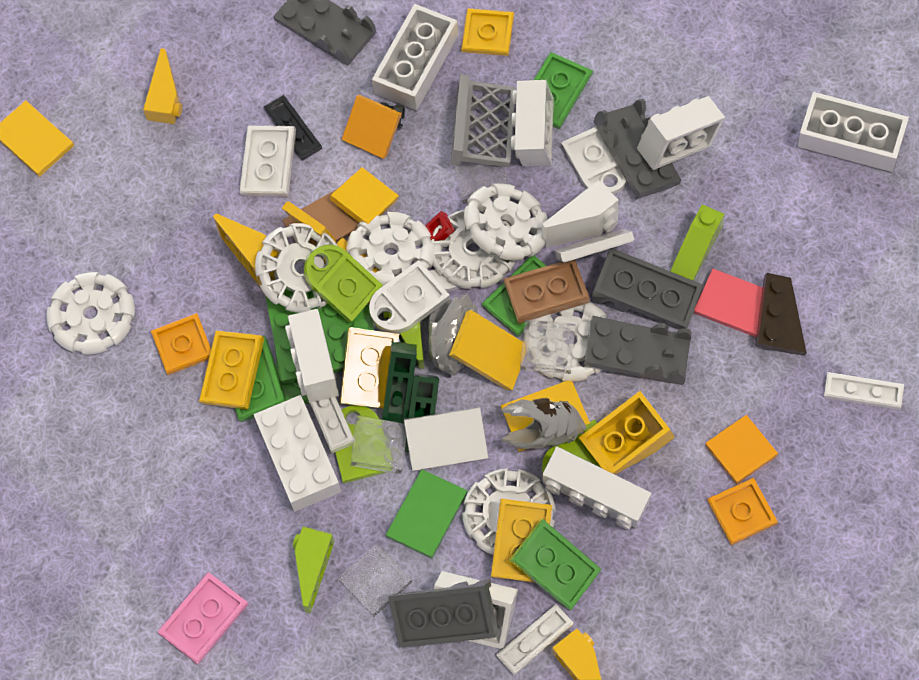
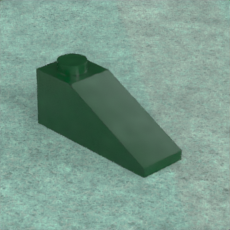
(399, 381)
(423, 397)

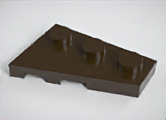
(779, 318)

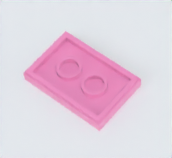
(203, 618)

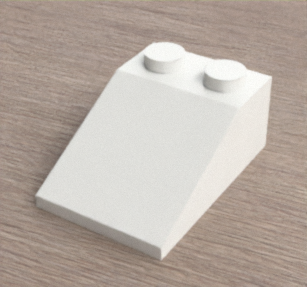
(583, 217)

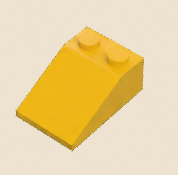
(243, 243)
(627, 435)

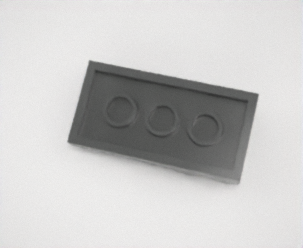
(328, 26)
(622, 135)
(646, 289)
(638, 349)
(444, 614)

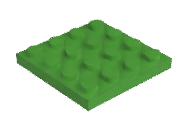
(334, 328)

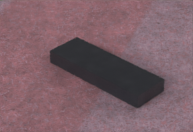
(284, 114)

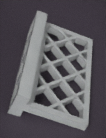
(462, 123)

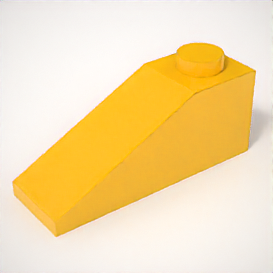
(162, 98)
(578, 656)

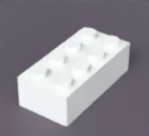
(415, 57)
(852, 131)
(297, 453)
(595, 488)

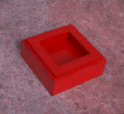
(443, 220)

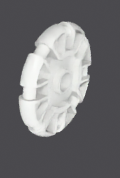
(502, 209)
(392, 237)
(465, 259)
(284, 266)
(88, 299)
(578, 372)
(478, 497)

